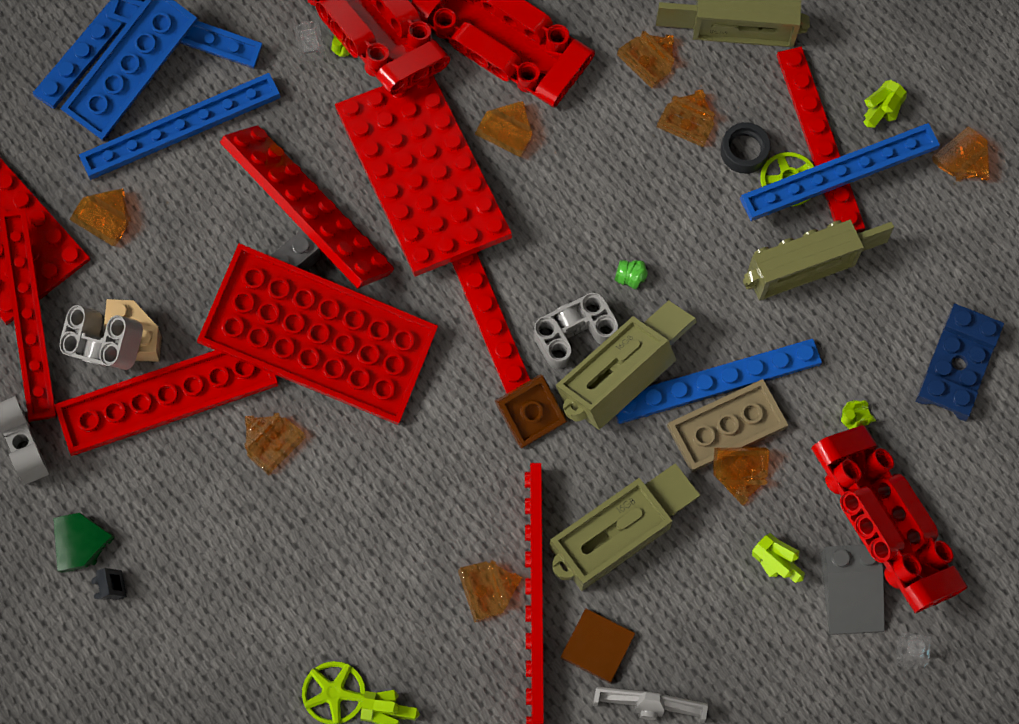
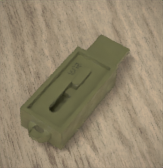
(738, 20)
(810, 257)
(623, 366)
(620, 527)

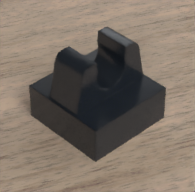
(110, 584)

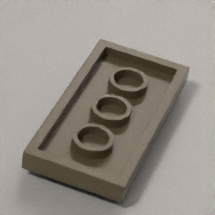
(727, 423)

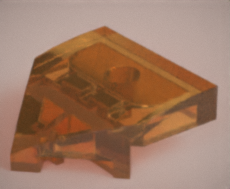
(649, 57)
(692, 109)
(507, 128)
(965, 156)
(103, 215)
(270, 440)
(741, 470)
(487, 588)

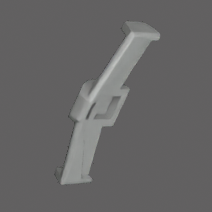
(650, 703)

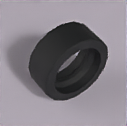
(745, 166)

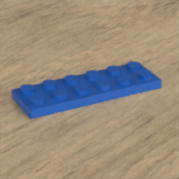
(128, 65)

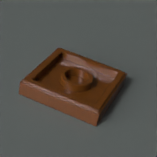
(530, 411)
(597, 645)

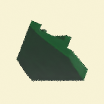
(78, 541)

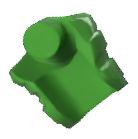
(631, 273)

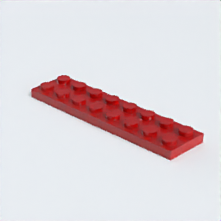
(307, 206)
(158, 399)

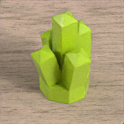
(884, 103)
(778, 558)
(382, 708)

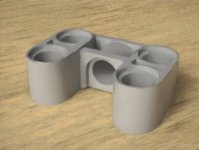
(569, 320)
(115, 349)
(14, 427)

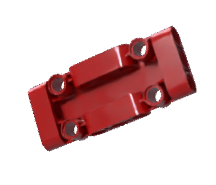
(386, 38)
(511, 42)
(889, 518)

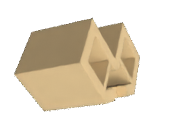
(151, 337)

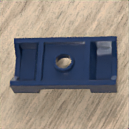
(966, 337)

